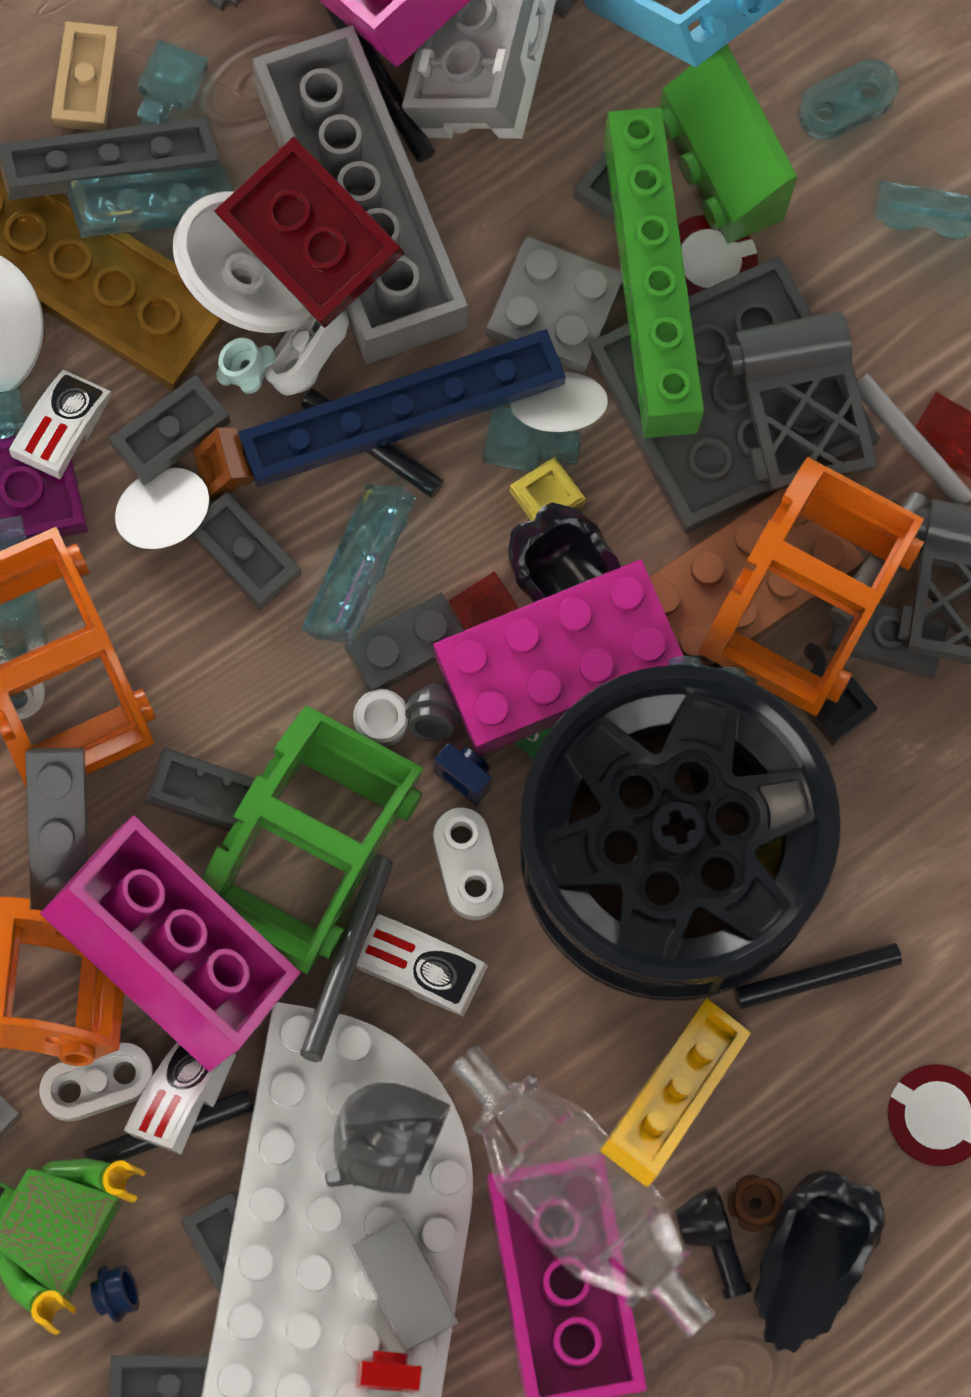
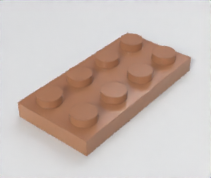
(701, 578)

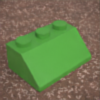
(727, 147)

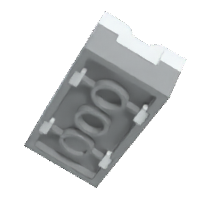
(480, 69)

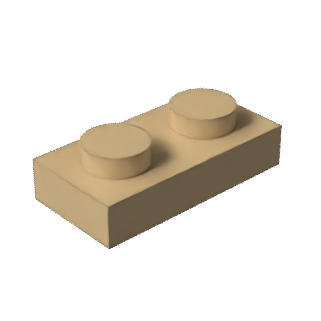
(85, 76)

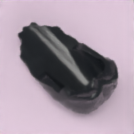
(558, 551)
(816, 1256)

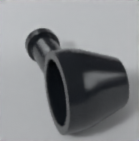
(706, 1224)

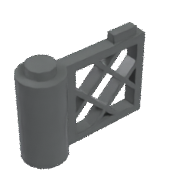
(791, 357)
(946, 545)

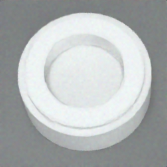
(381, 717)

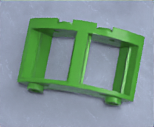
(350, 761)

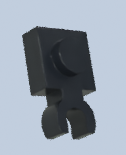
(851, 710)

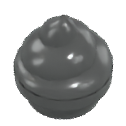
(432, 713)

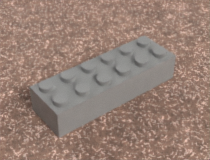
(336, 111)

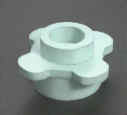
(244, 364)

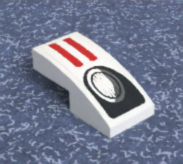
(59, 423)
(421, 965)
(175, 1099)

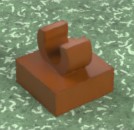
(222, 462)

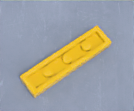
(675, 1093)

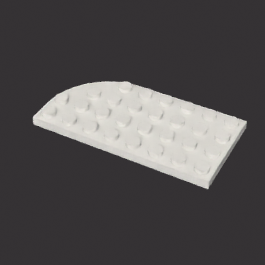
(292, 1292)

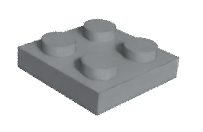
(556, 294)

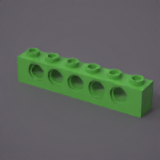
(653, 273)

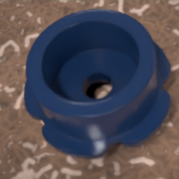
(114, 1292)

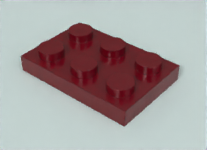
(309, 232)

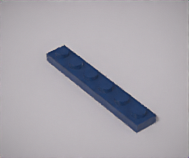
(401, 408)

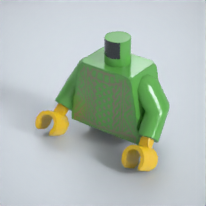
(55, 1228)

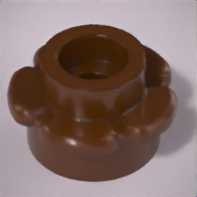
(740, 1202)

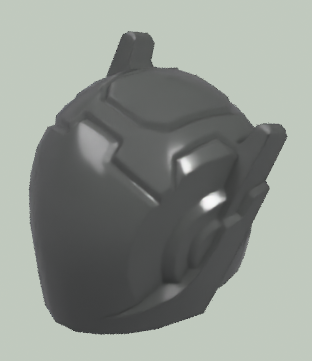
(385, 1137)

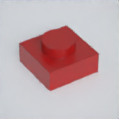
(389, 1373)

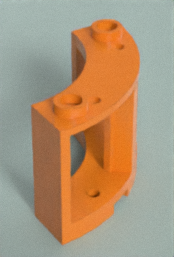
(848, 512)
(104, 736)
(98, 1002)

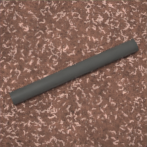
(346, 959)

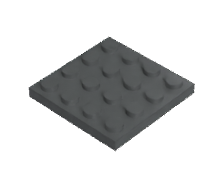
(713, 470)

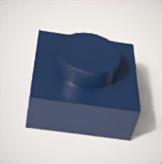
(463, 772)

